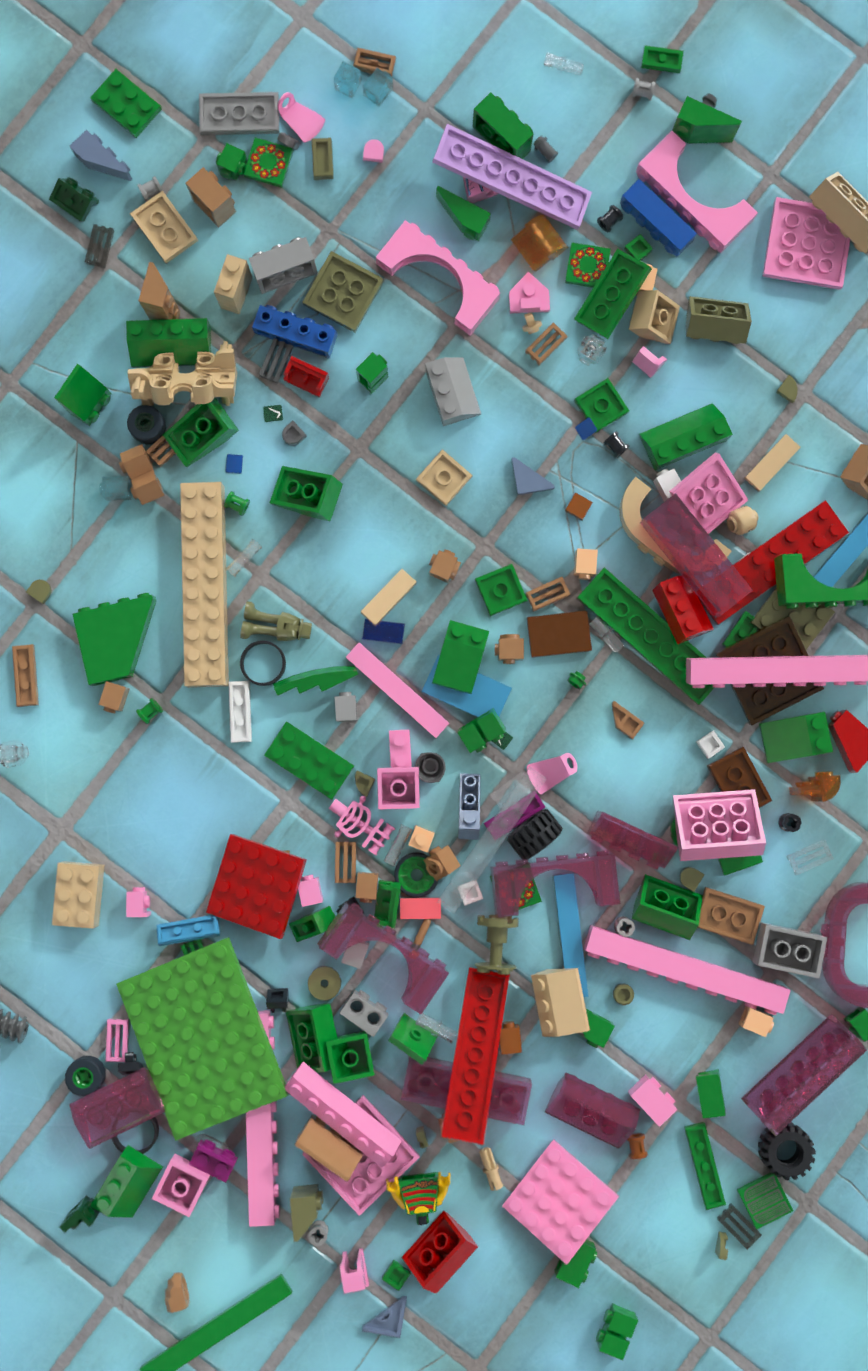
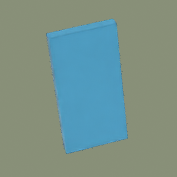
(485, 694)

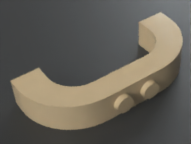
(631, 519)

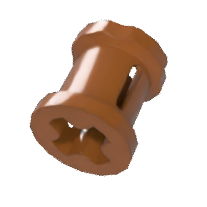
(637, 1146)

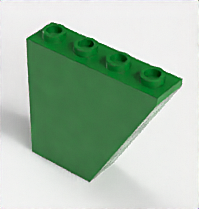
(113, 637)

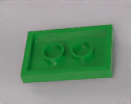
(126, 103)

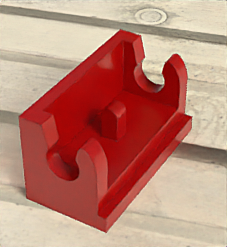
(305, 376)

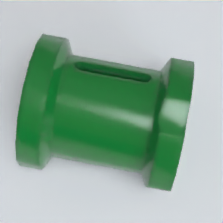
(231, 498)
(149, 711)

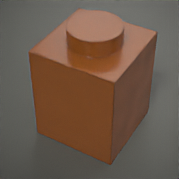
(510, 1038)

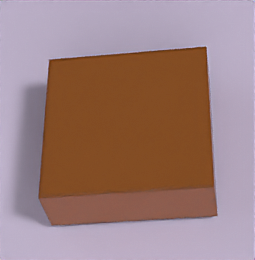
(578, 506)

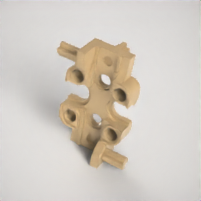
(211, 378)

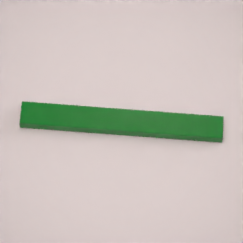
(220, 1326)

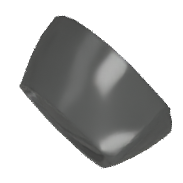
(430, 767)

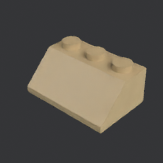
(560, 1002)

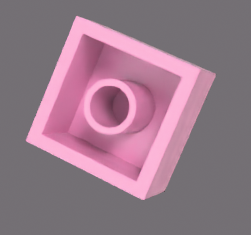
(181, 1186)

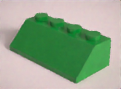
(175, 336)
(685, 436)

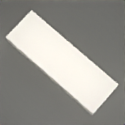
(240, 711)

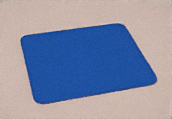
(586, 428)
(234, 463)

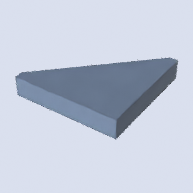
(528, 480)
(388, 1321)

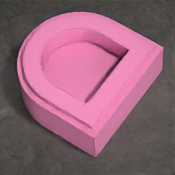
(373, 151)

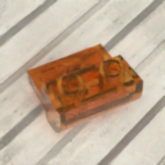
(539, 242)
(820, 787)

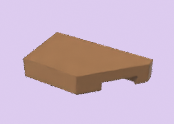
(626, 721)

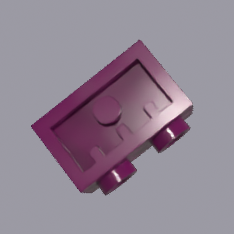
(213, 1160)

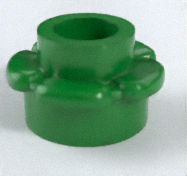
(576, 680)

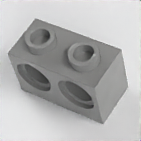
(360, 1017)

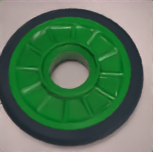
(403, 875)

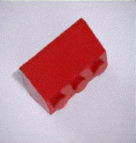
(682, 609)
(439, 1252)

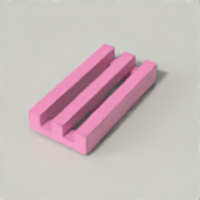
(118, 1022)

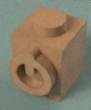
(444, 565)
(509, 648)
(441, 862)

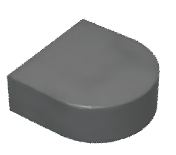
(288, 140)
(293, 434)

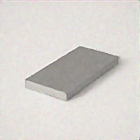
(239, 113)

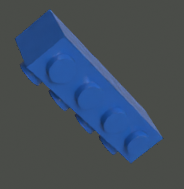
(657, 218)
(294, 330)

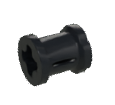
(610, 218)
(616, 444)
(784, 819)

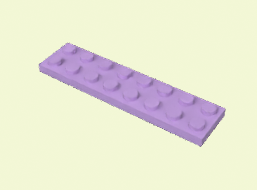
(512, 176)

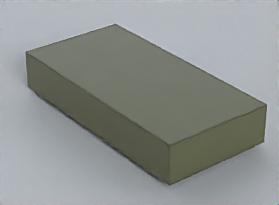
(322, 158)

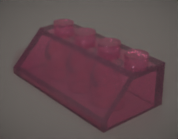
(631, 839)
(117, 1108)
(593, 1110)

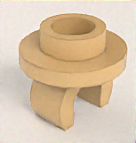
(532, 326)

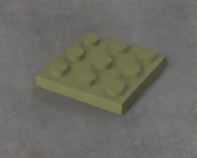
(343, 291)
(806, 621)

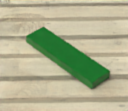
(705, 1165)

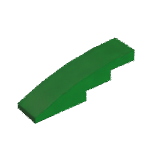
(323, 677)

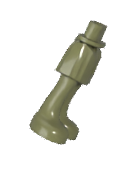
(287, 627)

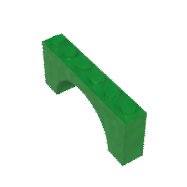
(799, 587)

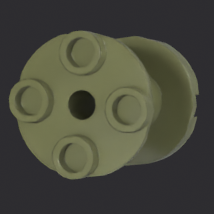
(497, 935)

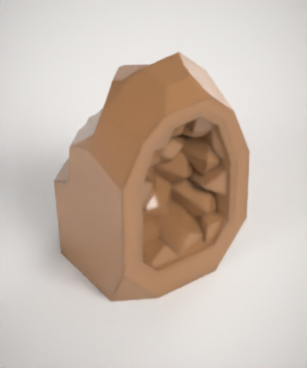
(177, 1293)

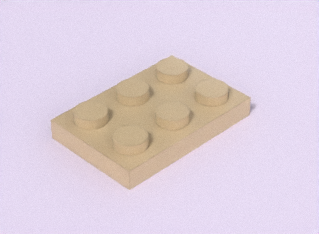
(164, 227)

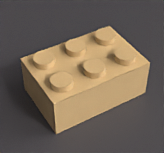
(78, 894)

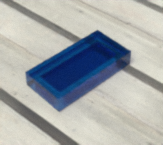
(384, 632)

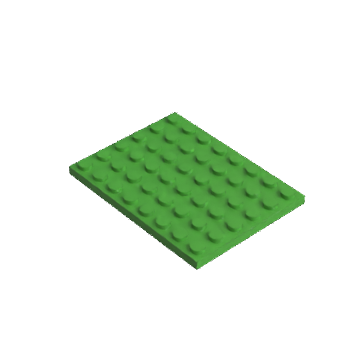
(202, 1039)

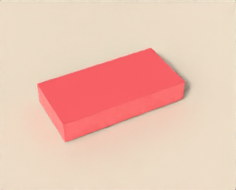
(420, 908)

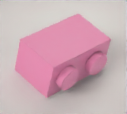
(400, 748)
(652, 1100)

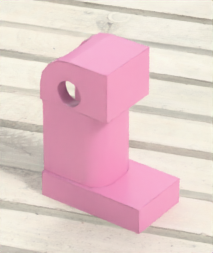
(354, 1279)

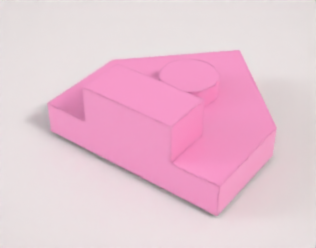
(529, 296)

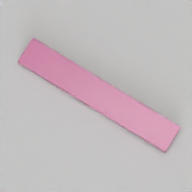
(397, 690)

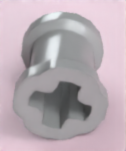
(643, 85)
(150, 188)
(618, 923)
(313, 1234)

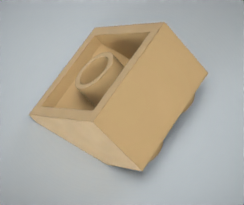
(654, 316)

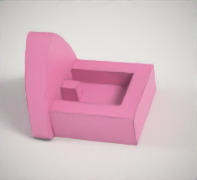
(648, 362)

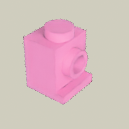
(137, 903)

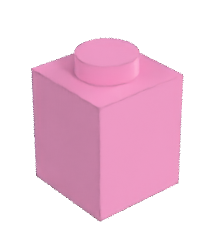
(310, 890)

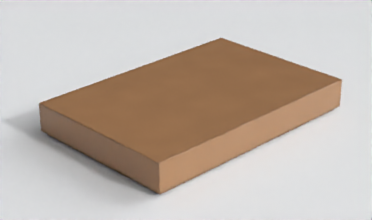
(730, 916)

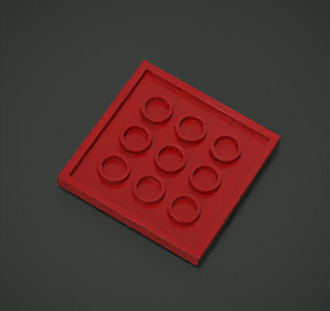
(256, 886)

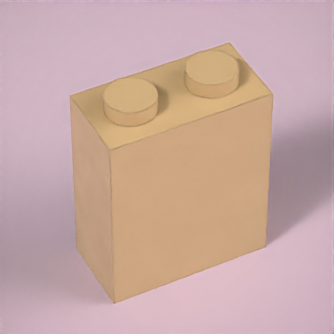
(233, 284)

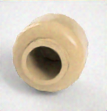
(742, 520)

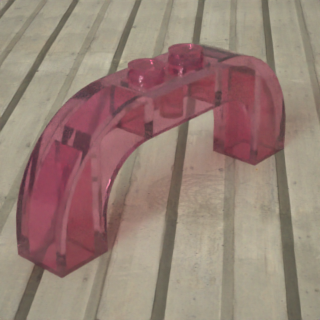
(835, 930)

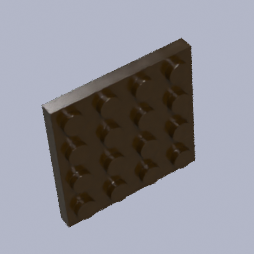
(772, 641)

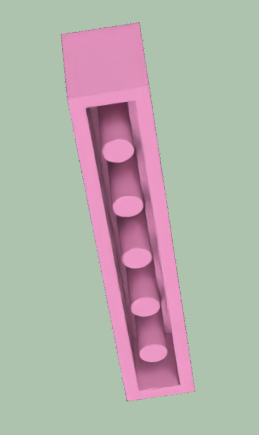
(342, 1114)

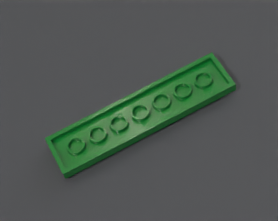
(642, 630)

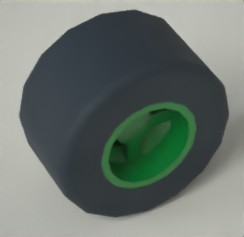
(78, 1079)

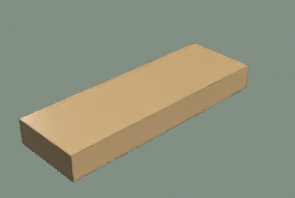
(772, 462)
(388, 597)

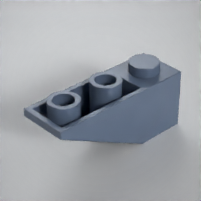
(95, 156)
(469, 807)

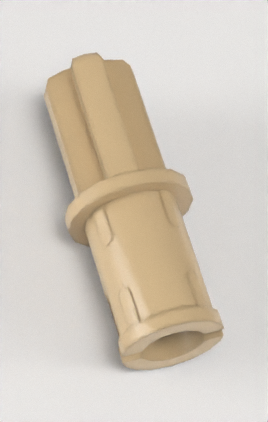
(490, 1169)

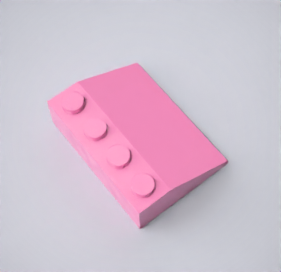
(718, 825)

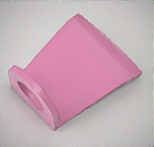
(301, 119)
(555, 770)

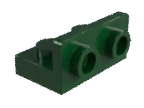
(73, 198)
(80, 1213)

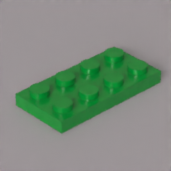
(613, 293)
(309, 760)

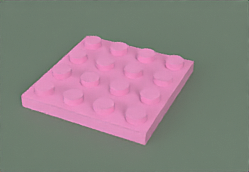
(805, 246)
(369, 1178)
(560, 1201)

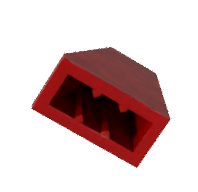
(850, 738)

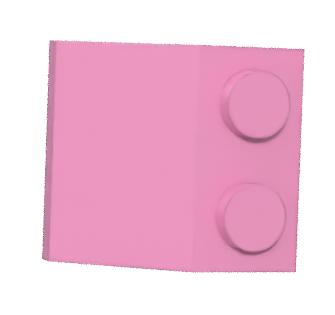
(398, 788)

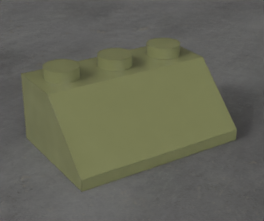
(718, 320)

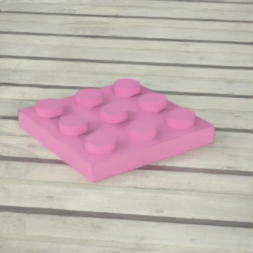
(710, 492)

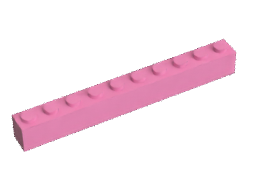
(777, 670)
(686, 969)
(261, 1154)

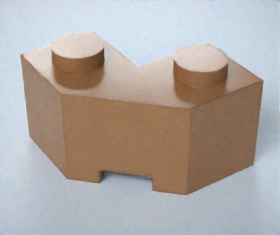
(143, 478)

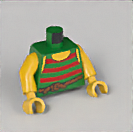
(419, 1193)

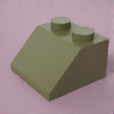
(305, 1205)

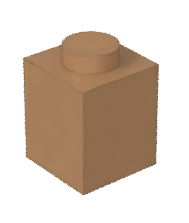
(113, 697)
(367, 886)

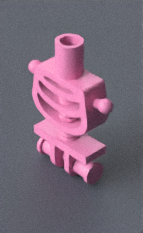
(344, 812)

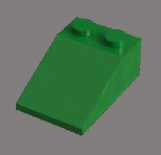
(704, 124)
(83, 395)
(200, 432)
(306, 492)
(460, 657)
(796, 737)

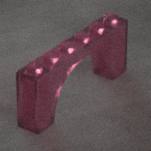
(511, 879)
(353, 927)

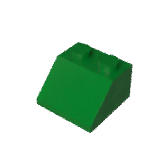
(350, 1057)

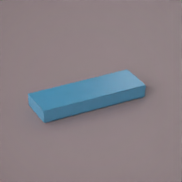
(188, 930)

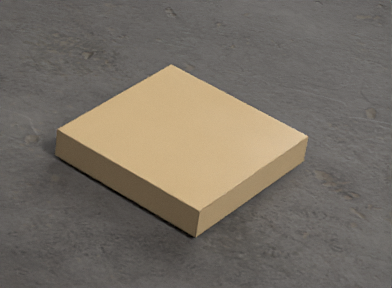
(444, 477)

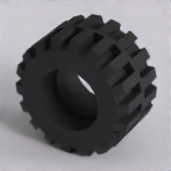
(535, 834)
(798, 1162)

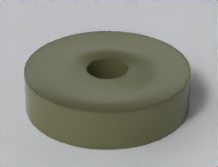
(324, 973)

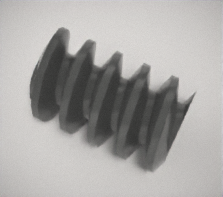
(13, 1027)

